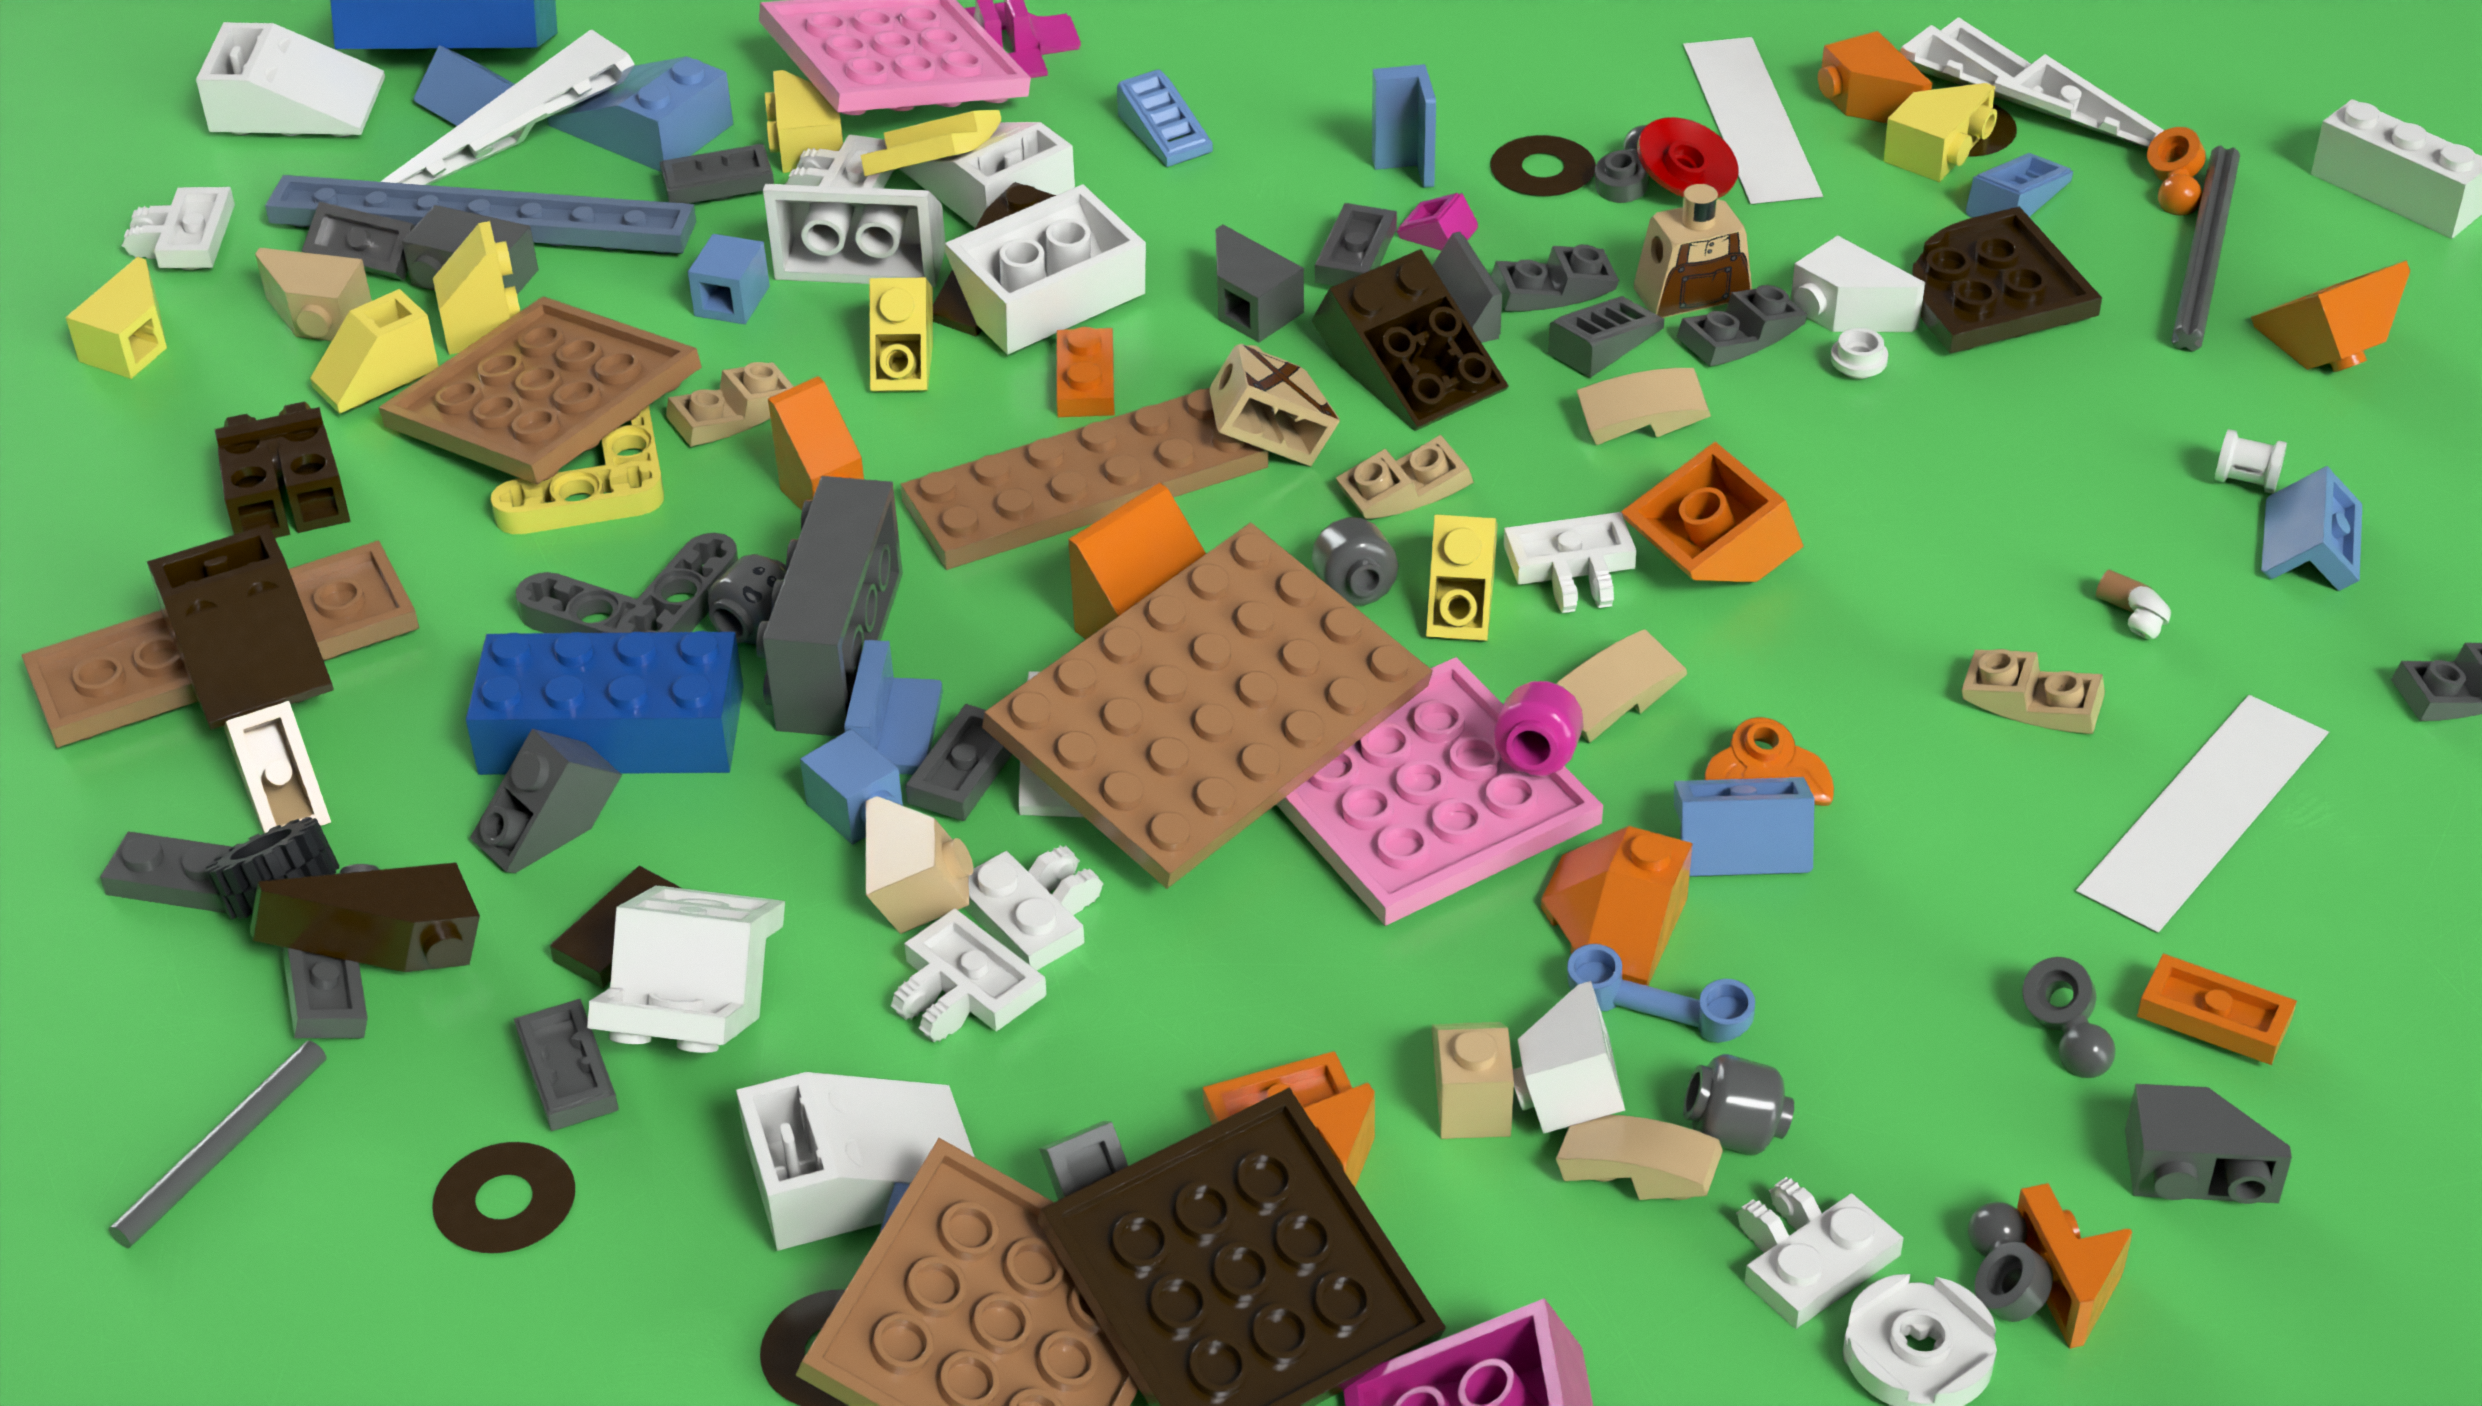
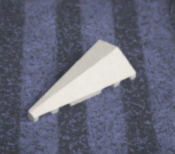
(1971, 57)
(565, 80)

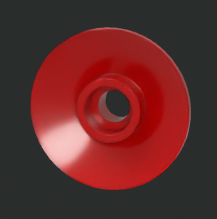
(1685, 154)

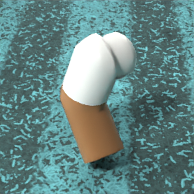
(2146, 605)

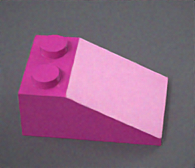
(1506, 1361)

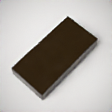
(589, 942)

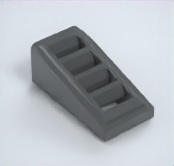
(1601, 334)

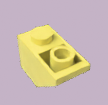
(799, 119)
(1939, 128)
(473, 290)
(120, 323)
(900, 334)
(375, 352)
(1461, 577)

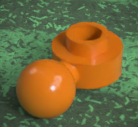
(2180, 191)

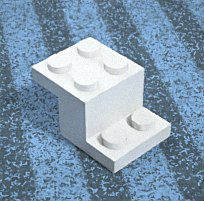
(686, 967)

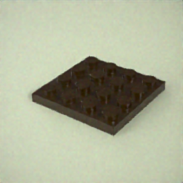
(1241, 1267)

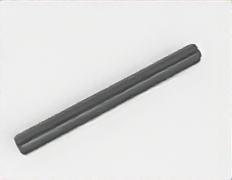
(2205, 249)

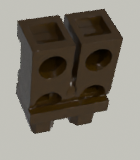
(278, 452)

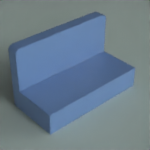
(458, 86)
(1404, 120)
(2317, 523)
(893, 712)
(1747, 825)

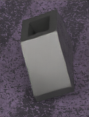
(1255, 286)
(544, 800)
(2201, 1147)

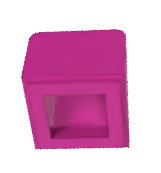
(1437, 219)

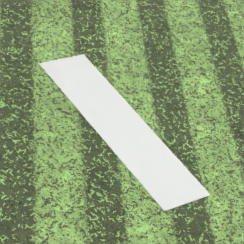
(1752, 120)
(2202, 813)

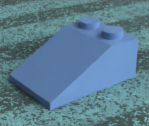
(656, 113)

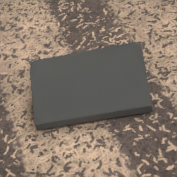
(1470, 287)

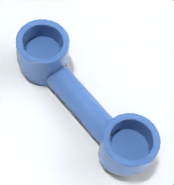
(1721, 1013)

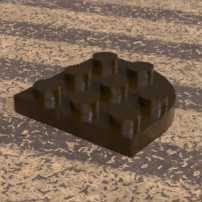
(1998, 282)

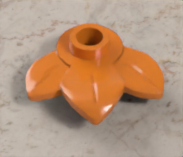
(1784, 760)

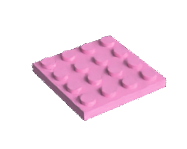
(893, 53)
(1432, 802)

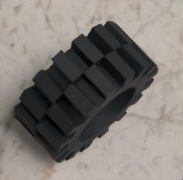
(281, 853)

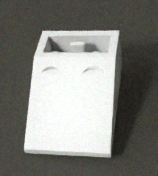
(284, 84)
(1014, 153)
(837, 1146)

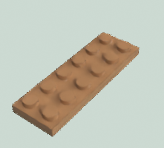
(1074, 478)
(136, 670)

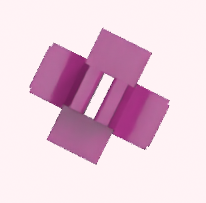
(1028, 33)

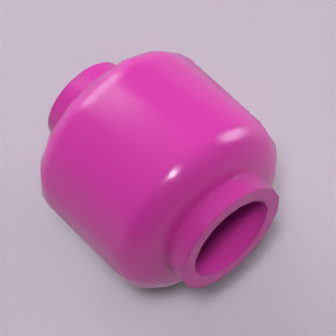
(1538, 728)

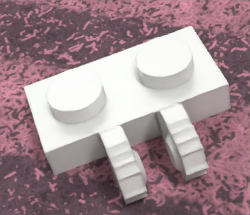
(839, 167)
(182, 233)
(1571, 550)
(1022, 911)
(973, 972)
(1822, 1258)

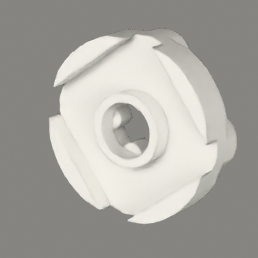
(1903, 1376)

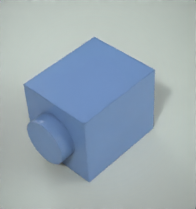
(728, 279)
(843, 777)

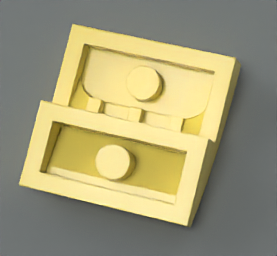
(932, 141)

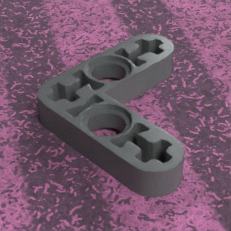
(559, 603)

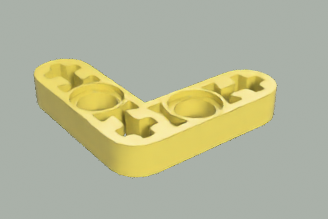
(632, 479)

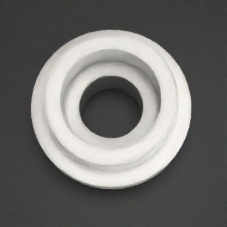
(1859, 353)

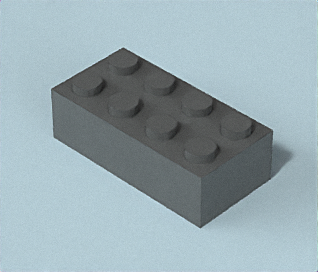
(829, 603)

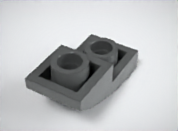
(1566, 279)
(1748, 325)
(2441, 687)

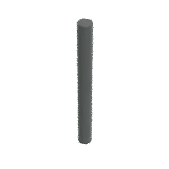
(217, 1144)

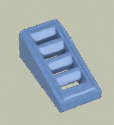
(1158, 114)
(2019, 182)

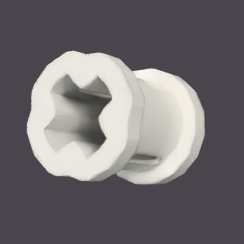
(2250, 461)

